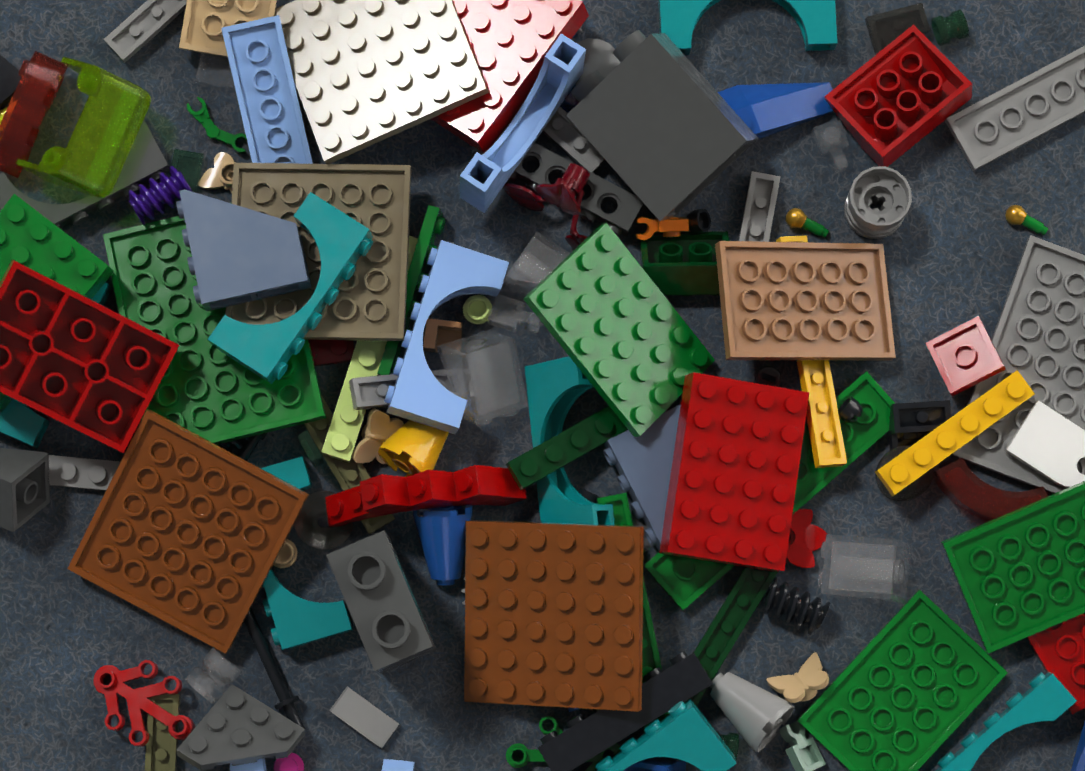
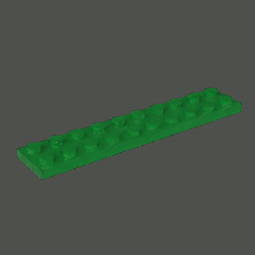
(688, 578)

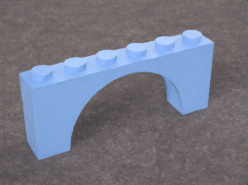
(490, 171)
(417, 391)

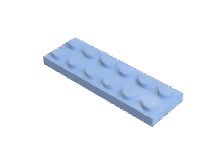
(266, 92)

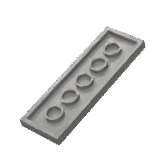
(1021, 111)

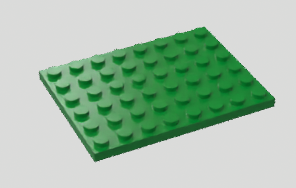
(201, 385)

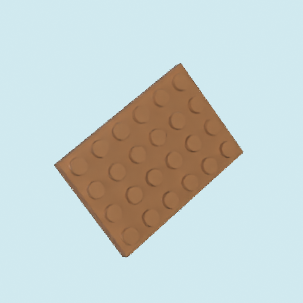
(804, 301)

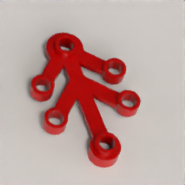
(138, 699)

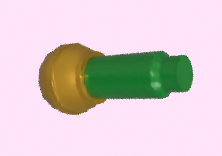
(1016, 215)
(797, 219)

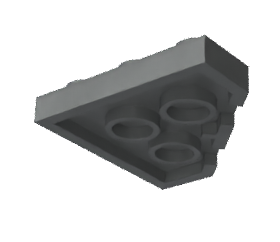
(239, 733)

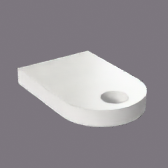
(1050, 445)

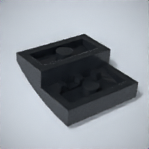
(915, 420)

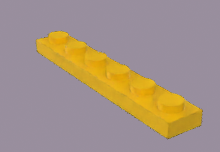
(954, 433)

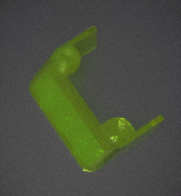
(100, 136)

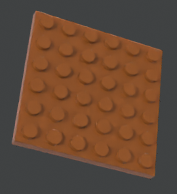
(187, 531)
(554, 615)

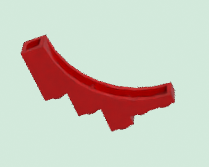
(423, 490)

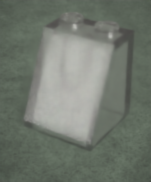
(533, 265)
(486, 374)
(865, 568)

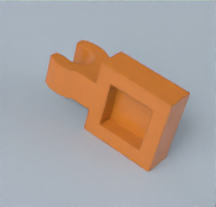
(669, 227)

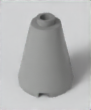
(750, 709)

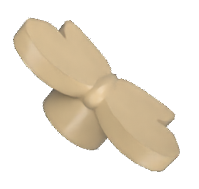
(220, 175)
(374, 433)
(801, 685)

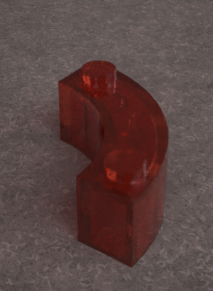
(26, 111)
(979, 497)

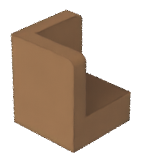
(440, 332)

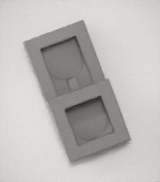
(364, 717)

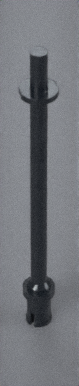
(286, 701)

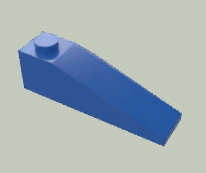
(777, 106)

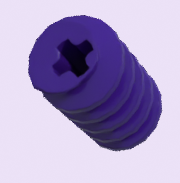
(158, 194)

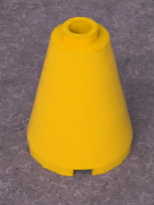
(413, 448)

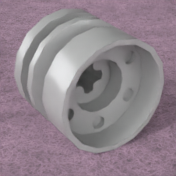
(882, 187)

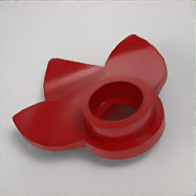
(804, 539)

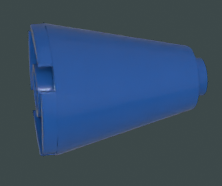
(443, 540)

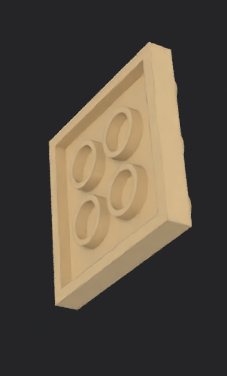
(205, 19)

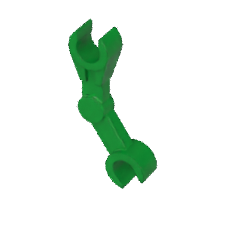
(213, 131)

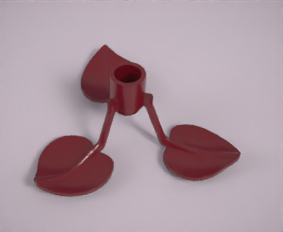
(559, 194)

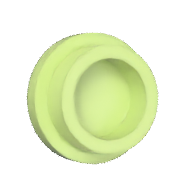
(477, 309)

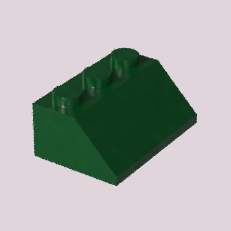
(683, 263)

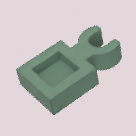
(803, 752)

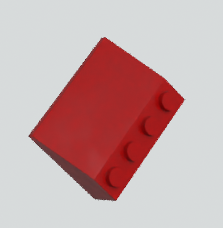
(899, 96)

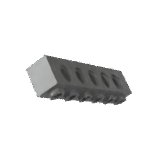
(601, 190)

